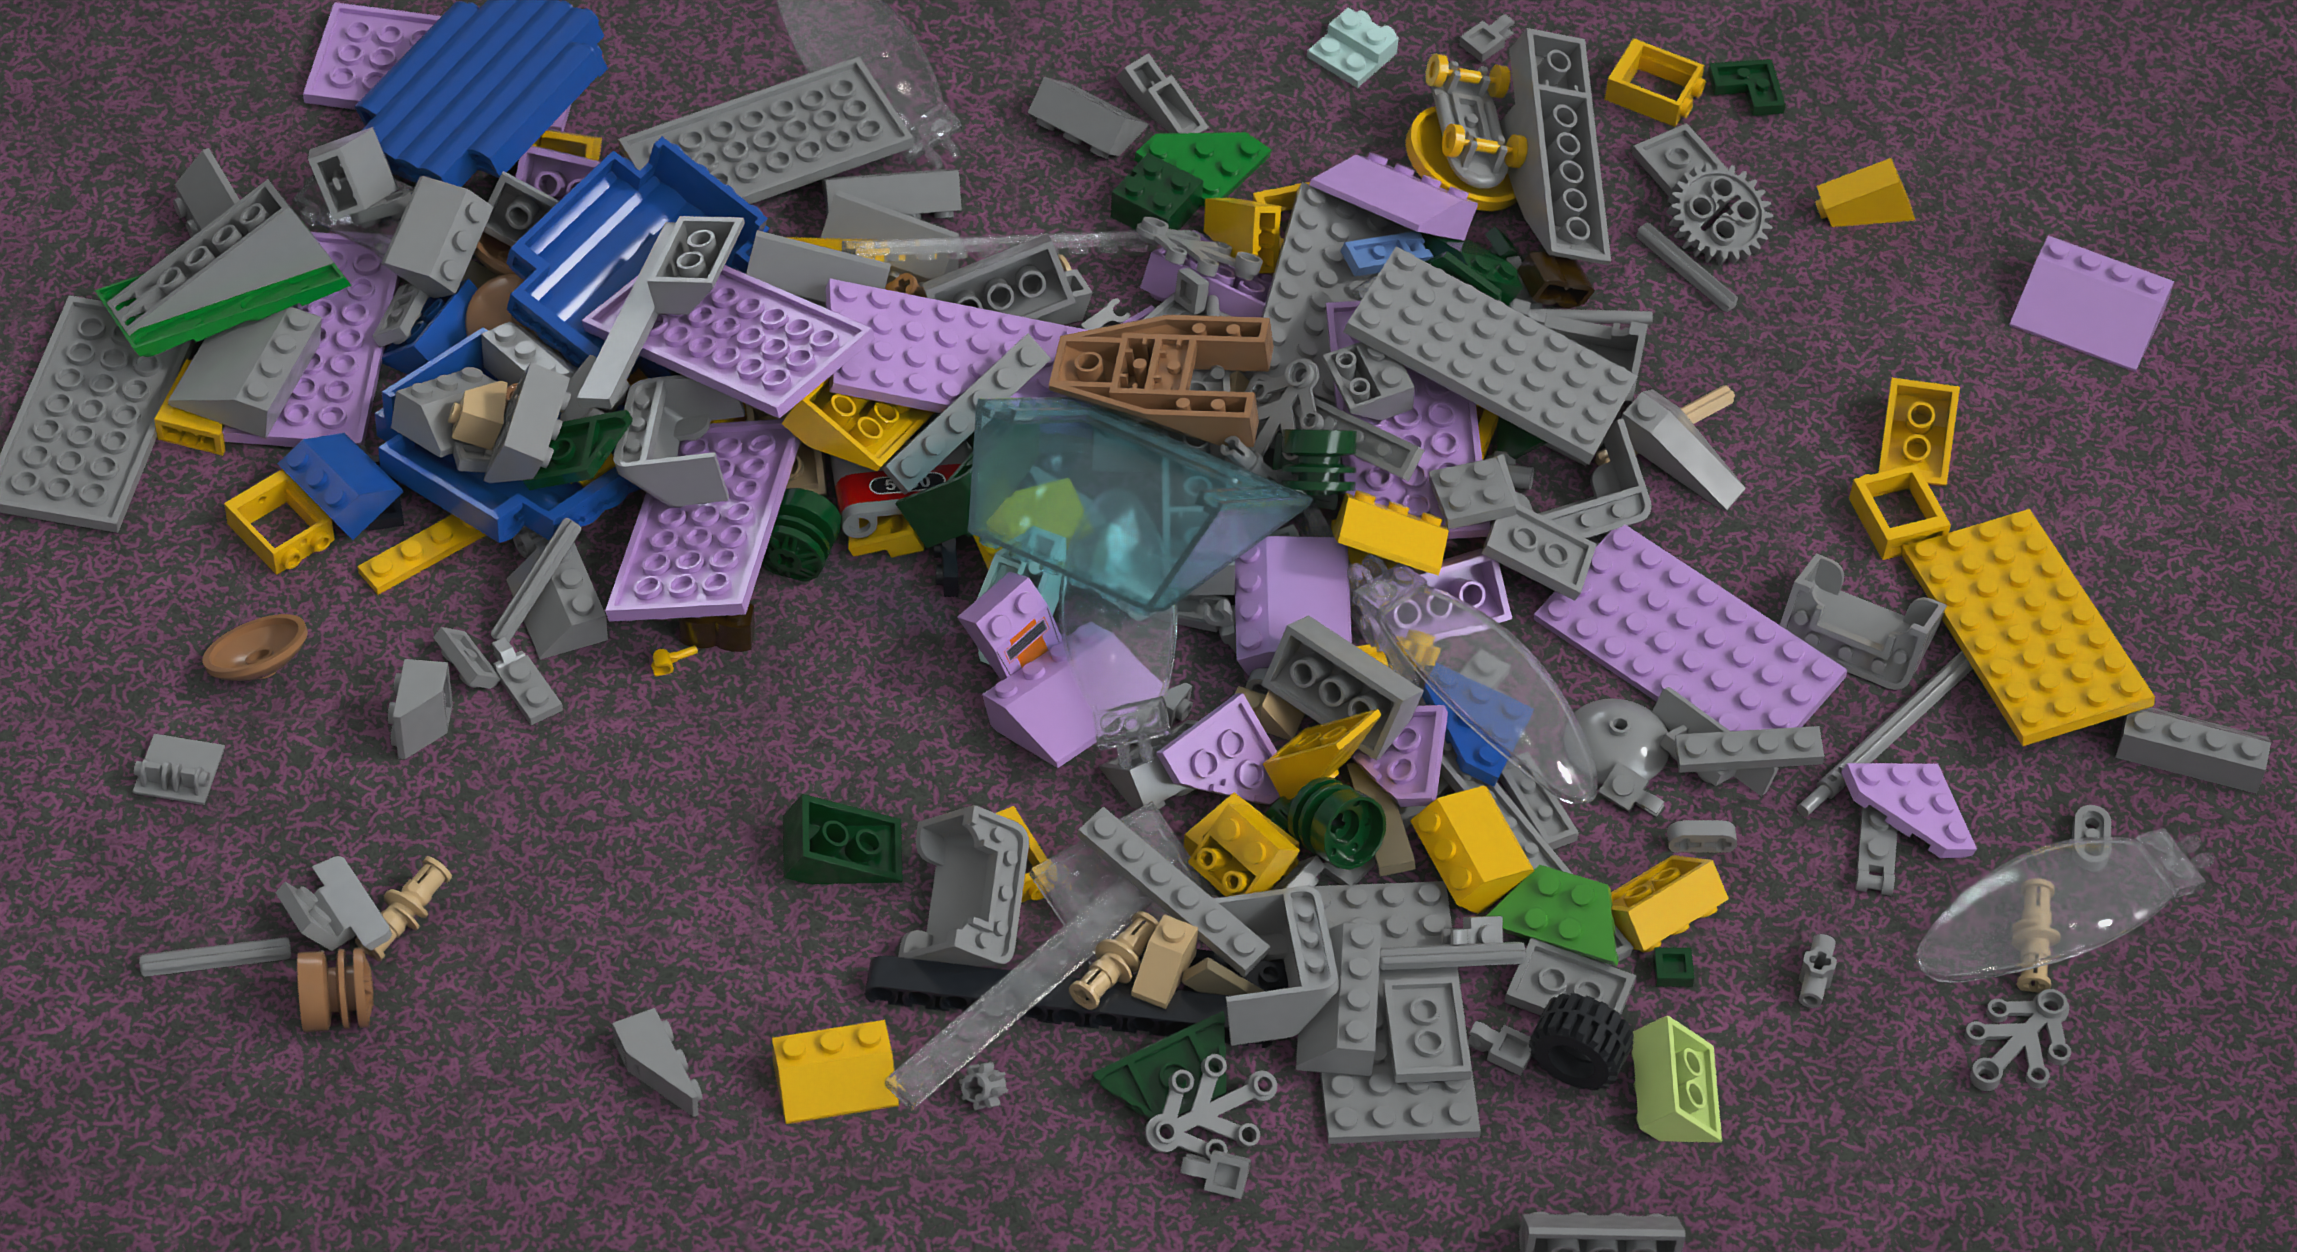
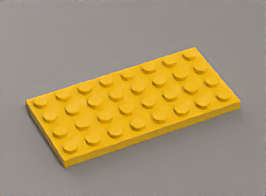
(2028, 627)

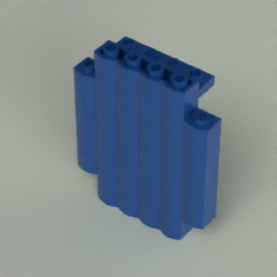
(482, 87)
(602, 238)
(491, 508)

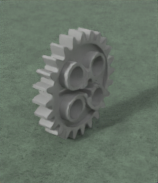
(1698, 192)

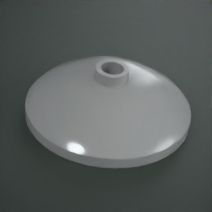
(1633, 746)

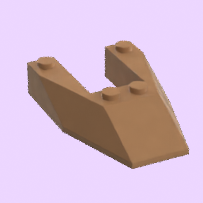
(1148, 368)

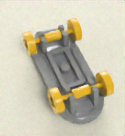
(1471, 121)

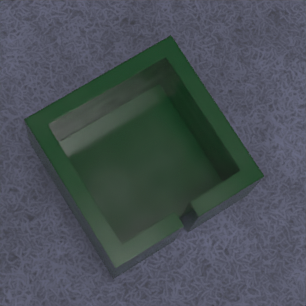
(1156, 192)

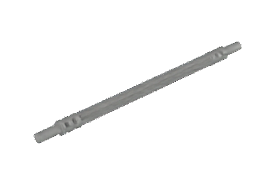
(1889, 730)

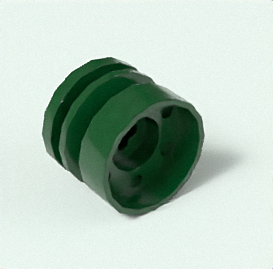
(1319, 460)
(802, 535)
(1337, 822)

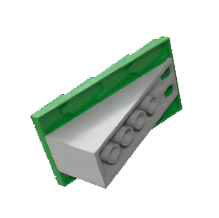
(230, 272)

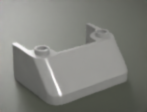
(663, 415)
(1617, 488)
(1298, 932)

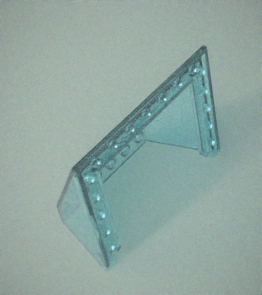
(1113, 500)

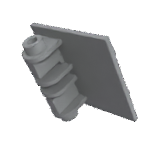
(178, 769)

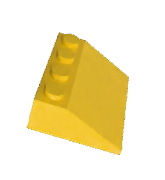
(853, 427)

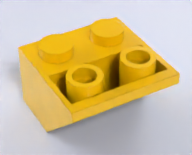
(1242, 852)

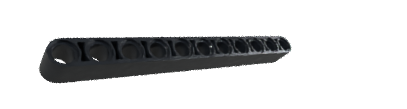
(959, 986)

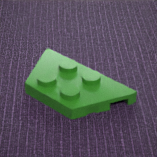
(1562, 912)

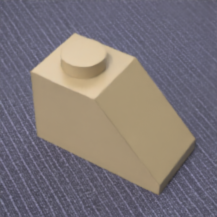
(479, 415)
(1164, 960)

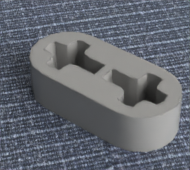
(1702, 836)

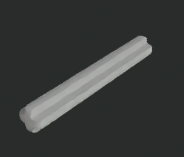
(1687, 267)
(536, 580)
(1452, 955)
(215, 956)

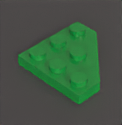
(1216, 158)

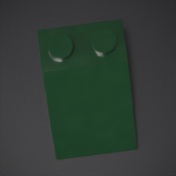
(1481, 260)
(840, 844)

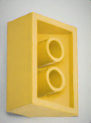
(1391, 532)
(1472, 847)
(1666, 900)
(833, 1071)

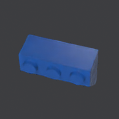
(433, 332)
(341, 480)

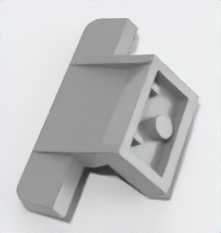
(335, 910)

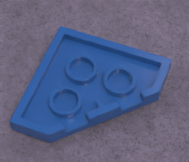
(1473, 752)

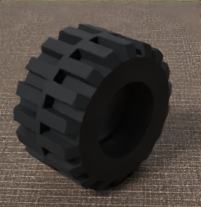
(1581, 1041)

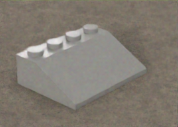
(249, 370)

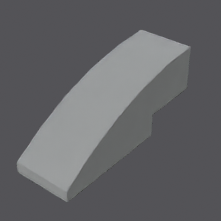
(1161, 97)

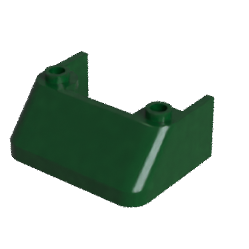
(943, 509)

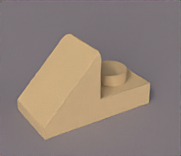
(1274, 713)

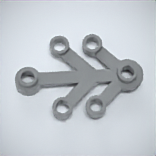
(1181, 242)
(1281, 412)
(2021, 1036)
(1205, 1113)

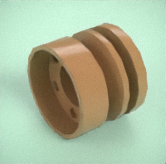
(334, 989)

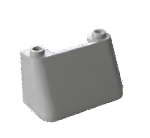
(1616, 345)
(1856, 632)
(974, 888)

